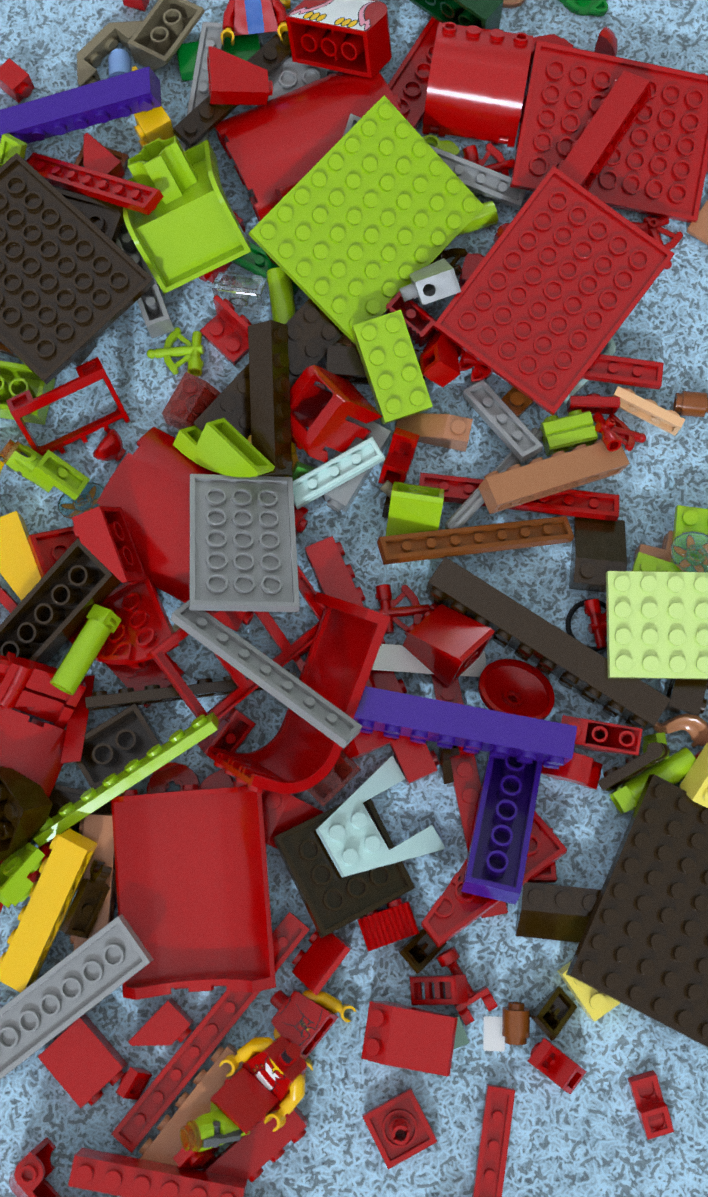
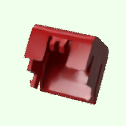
(331, 425)

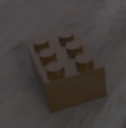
(116, 744)

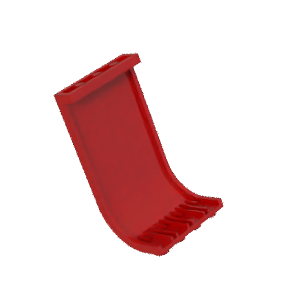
(337, 671)

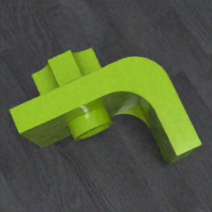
(192, 223)

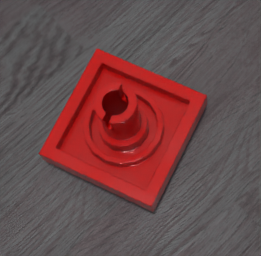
(399, 1128)

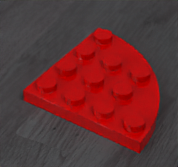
(141, 625)

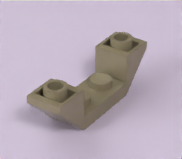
(99, 46)

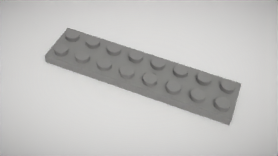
(69, 991)

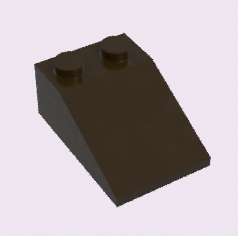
(595, 550)

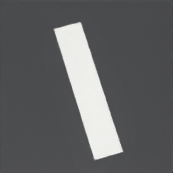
(399, 659)

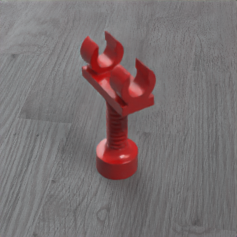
(449, 959)

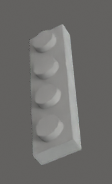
(502, 421)

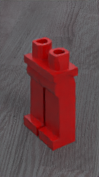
(28, 688)

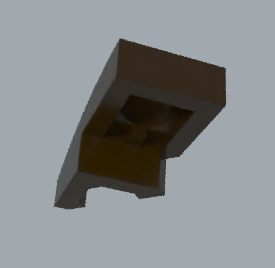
(445, 763)

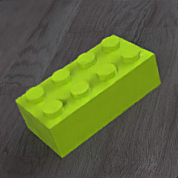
(391, 367)
(16, 379)

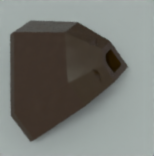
(22, 810)

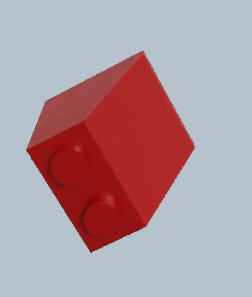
(447, 642)

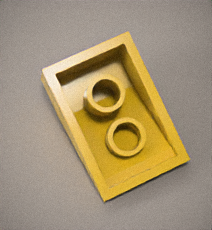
(152, 124)

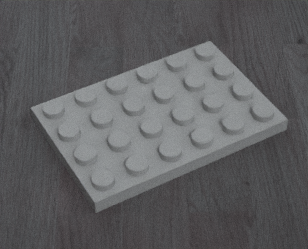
(242, 544)

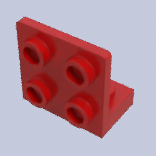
(227, 331)

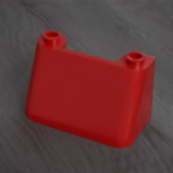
(30, 1173)

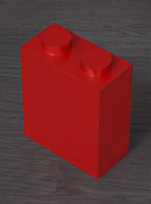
(83, 1061)

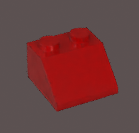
(320, 960)

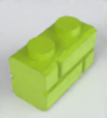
(568, 432)

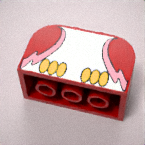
(341, 35)

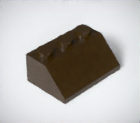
(554, 911)

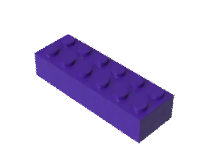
(502, 829)

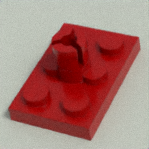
(143, 674)

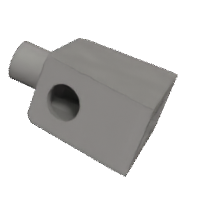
(440, 283)

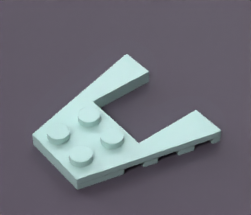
(355, 840)

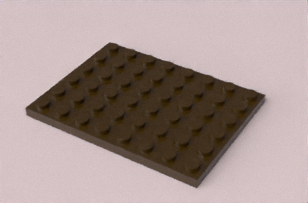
(56, 274)
(652, 915)

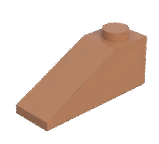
(439, 429)

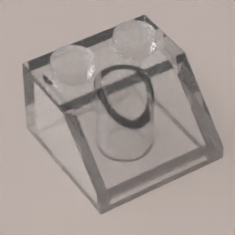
(245, 293)

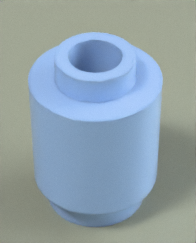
(119, 62)

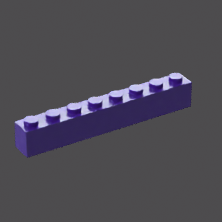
(82, 106)

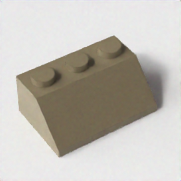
(163, 32)

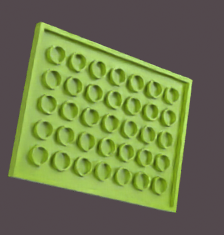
(366, 218)

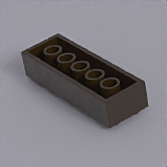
(56, 605)

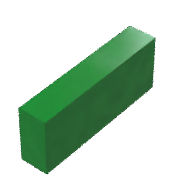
(244, 48)

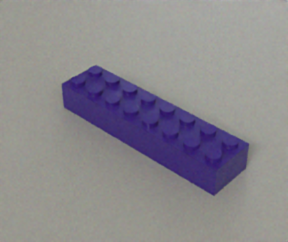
(466, 727)

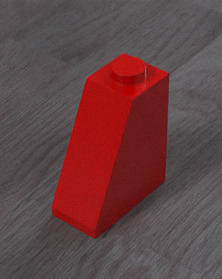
(236, 80)

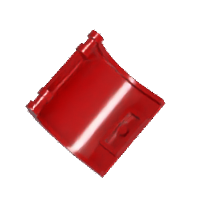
(477, 83)

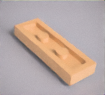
(649, 411)

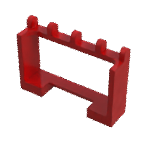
(88, 374)

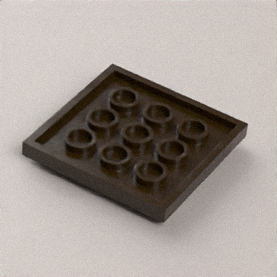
(328, 896)

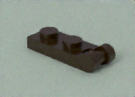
(634, 766)

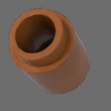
(691, 403)
(516, 1023)

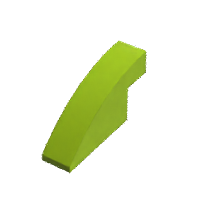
(222, 450)

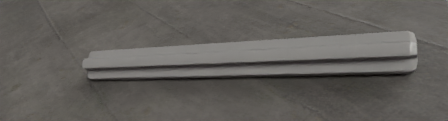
(476, 500)

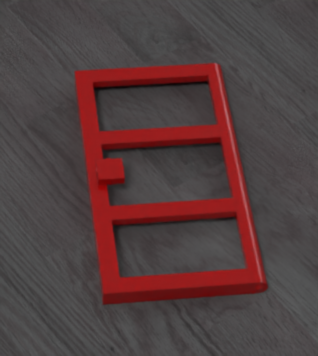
(244, 685)

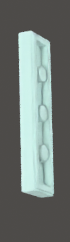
(336, 472)

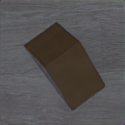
(420, 950)
(553, 1012)

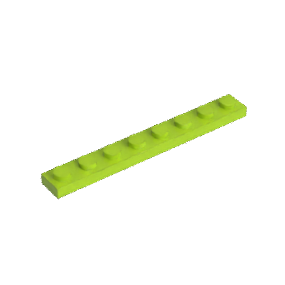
(133, 773)

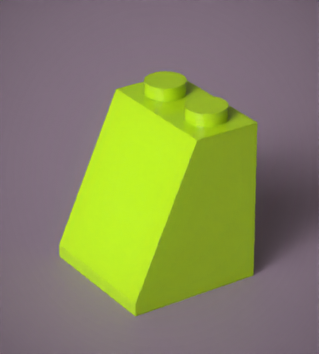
(414, 509)

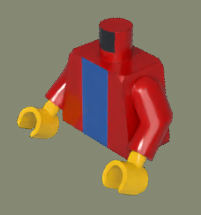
(253, 17)

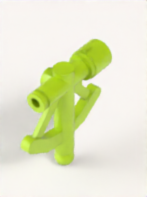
(191, 352)

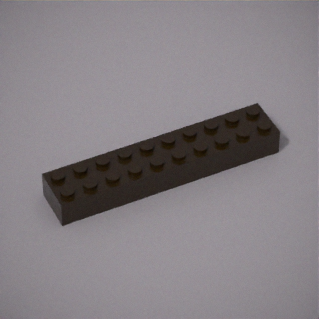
(546, 646)

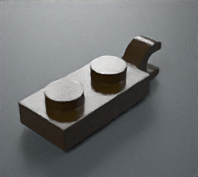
(87, 901)

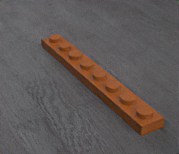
(474, 540)

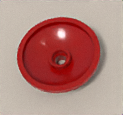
(516, 689)

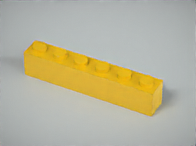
(46, 909)

